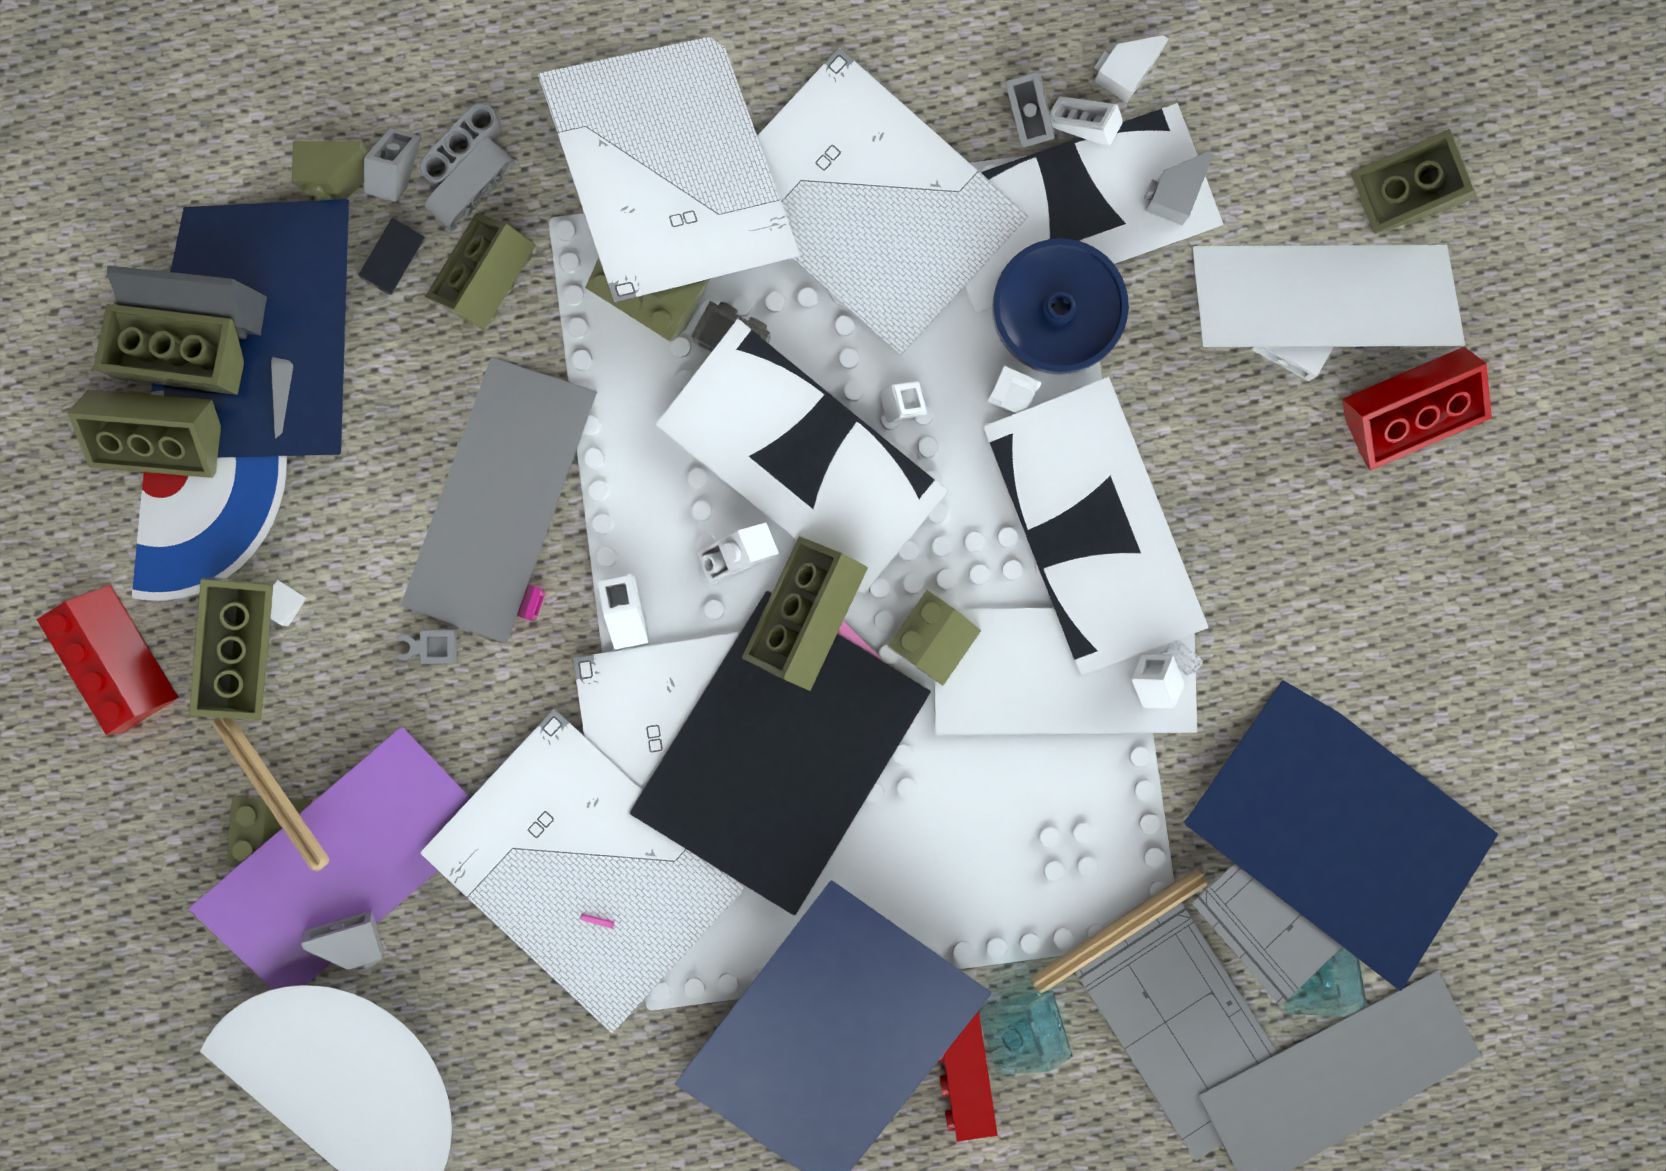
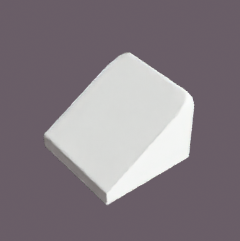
(903, 401)
(285, 603)

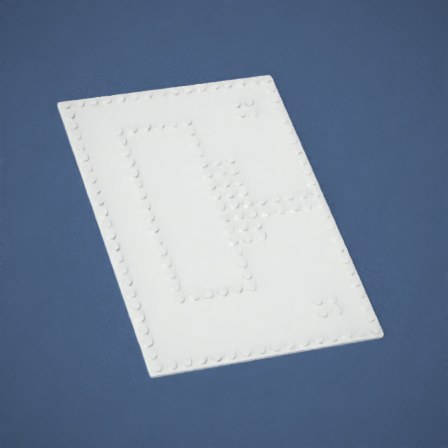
(965, 838)

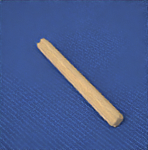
(271, 793)
(1118, 931)

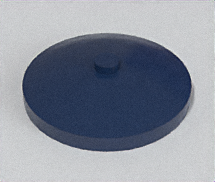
(1060, 306)

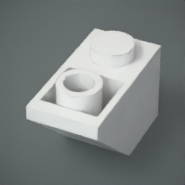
(737, 552)
(623, 611)

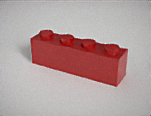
(968, 1085)

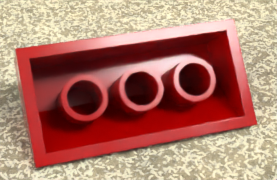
(1400, 411)
(107, 659)

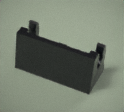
(391, 256)

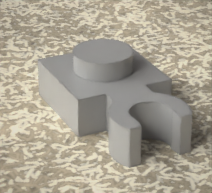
(433, 647)

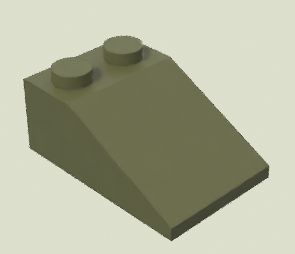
(1414, 183)

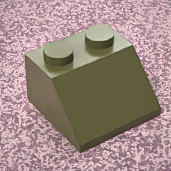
(328, 168)
(934, 637)
(252, 826)

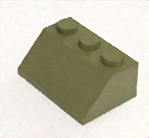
(481, 270)
(662, 312)

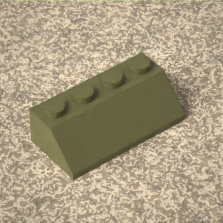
(170, 349)
(147, 432)
(804, 612)
(231, 648)

